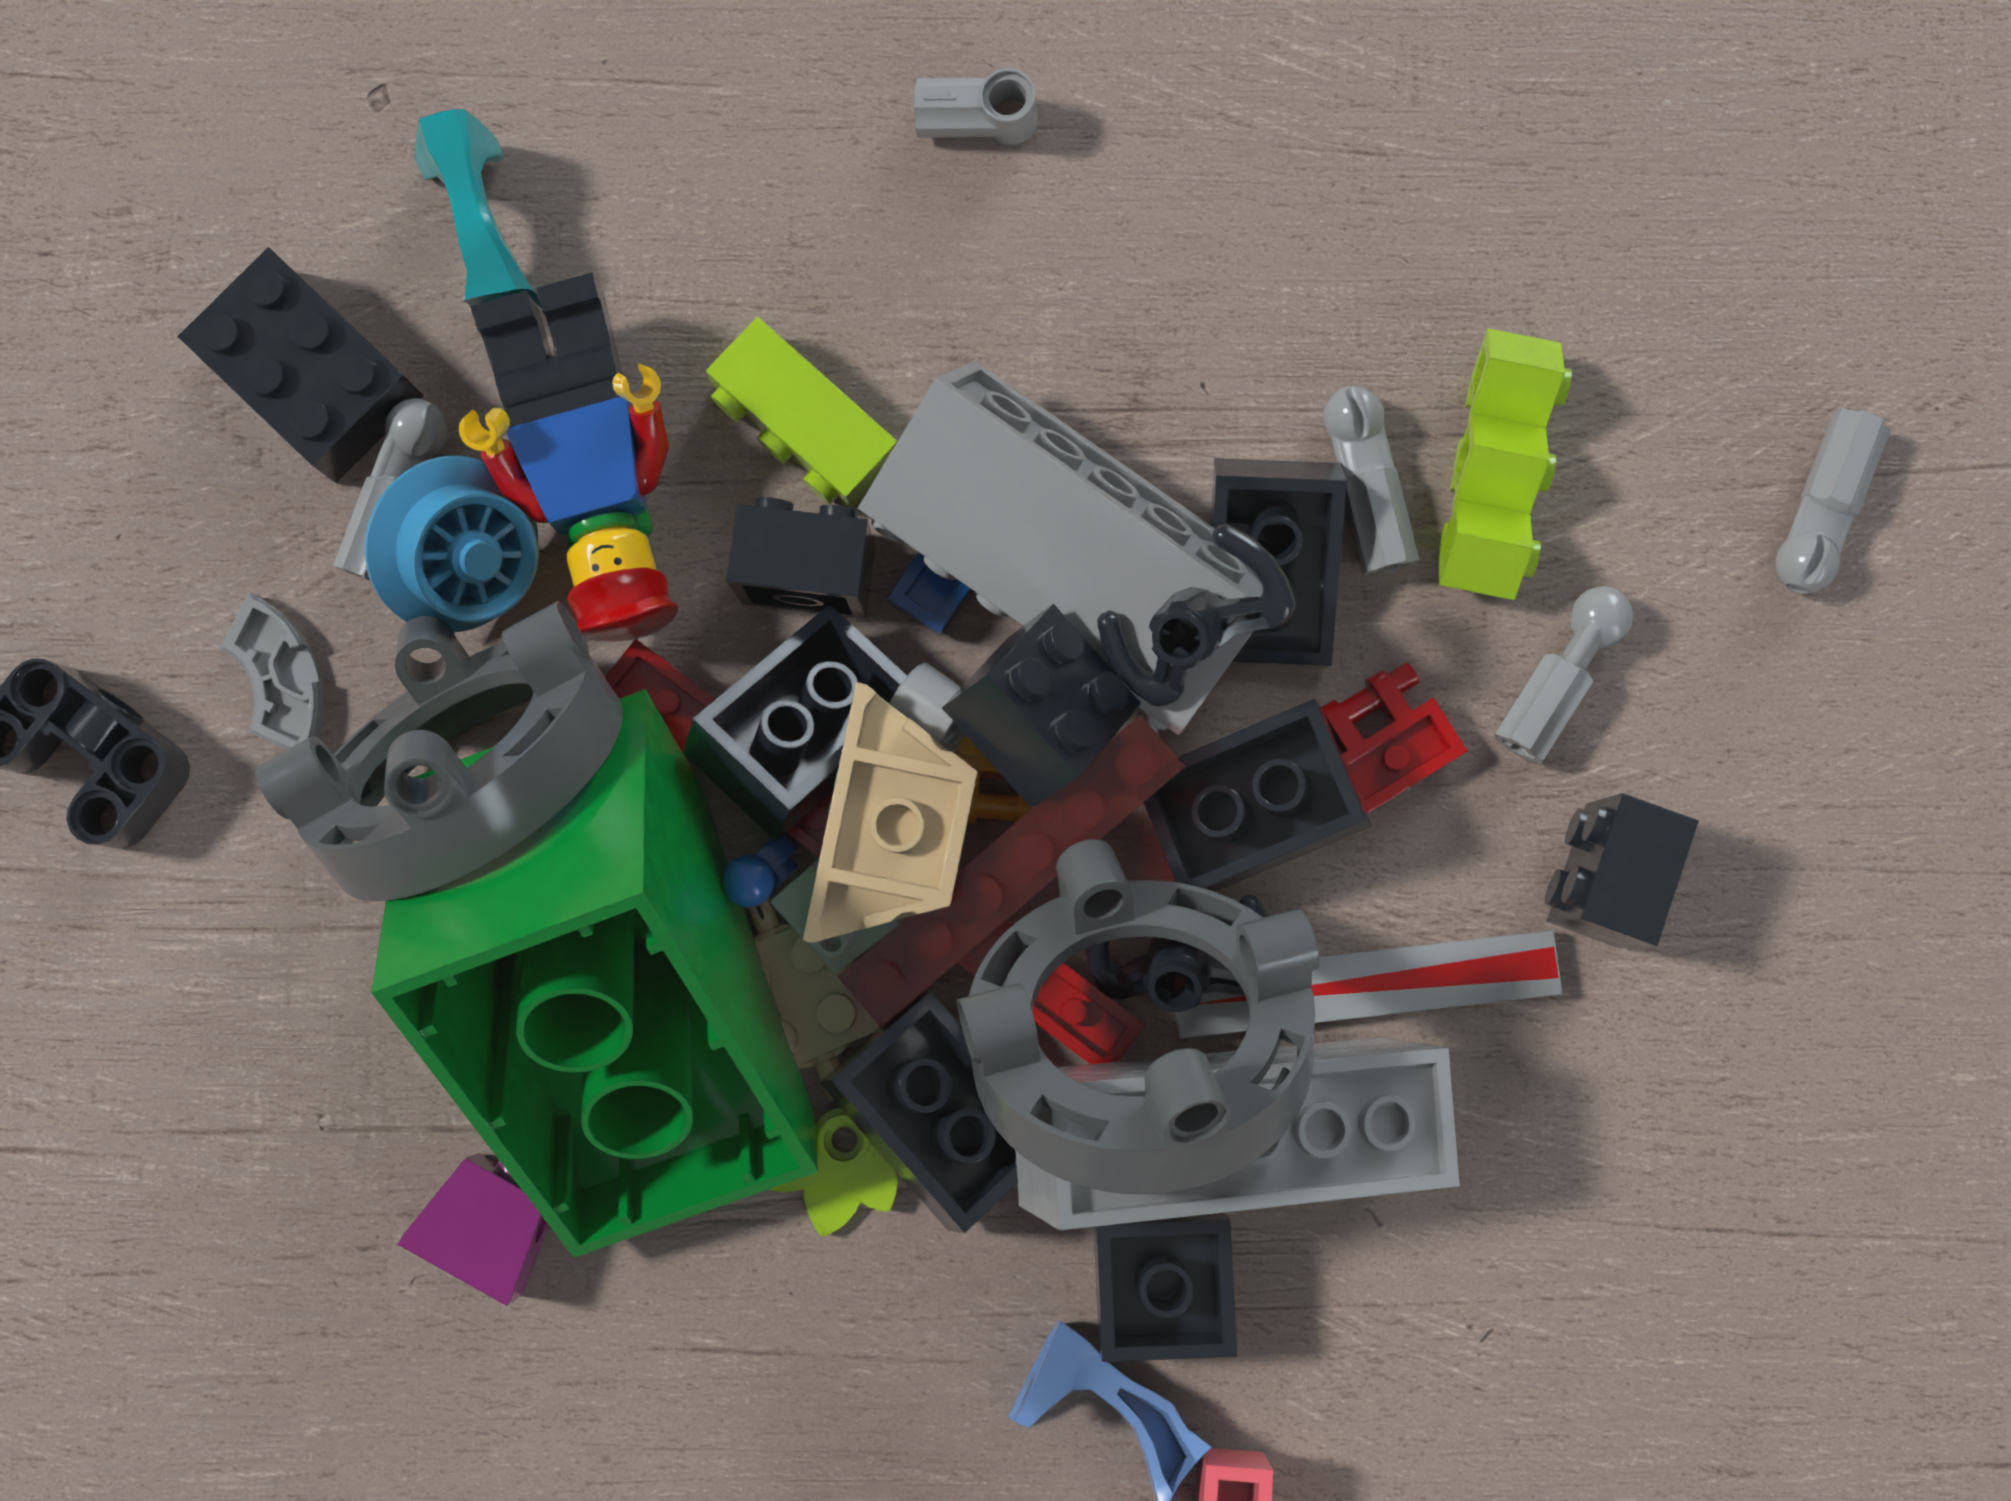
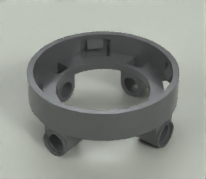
(459, 814)
(1191, 1120)

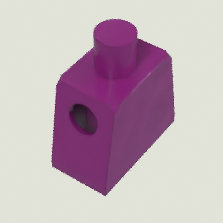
(480, 1230)

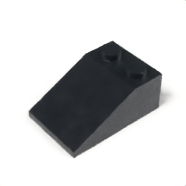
(1299, 519)

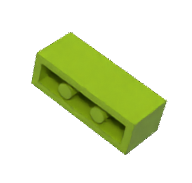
(800, 414)

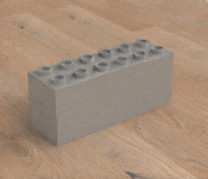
(1049, 519)
(1368, 1128)

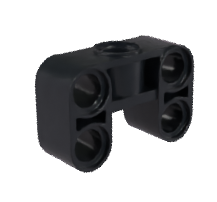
(104, 733)

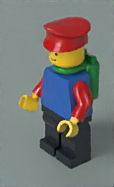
(578, 449)

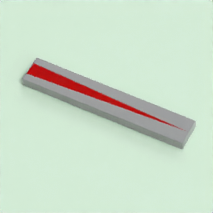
(1405, 981)

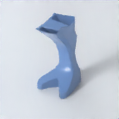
(1073, 1364)

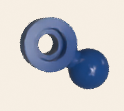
(754, 877)

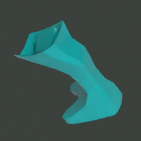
(454, 149)

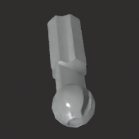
(413, 434)
(1373, 487)
(1831, 500)
(1561, 681)

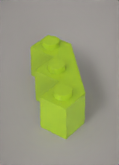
(1502, 464)

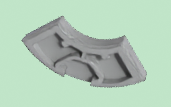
(281, 672)

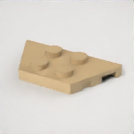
(890, 823)

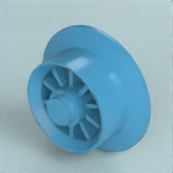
(450, 545)

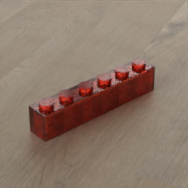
(1012, 870)

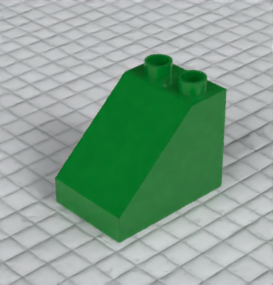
(606, 1006)

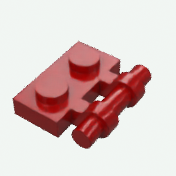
(1403, 751)

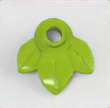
(844, 1177)

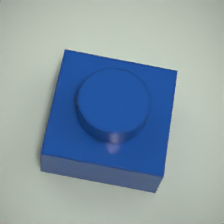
(928, 596)

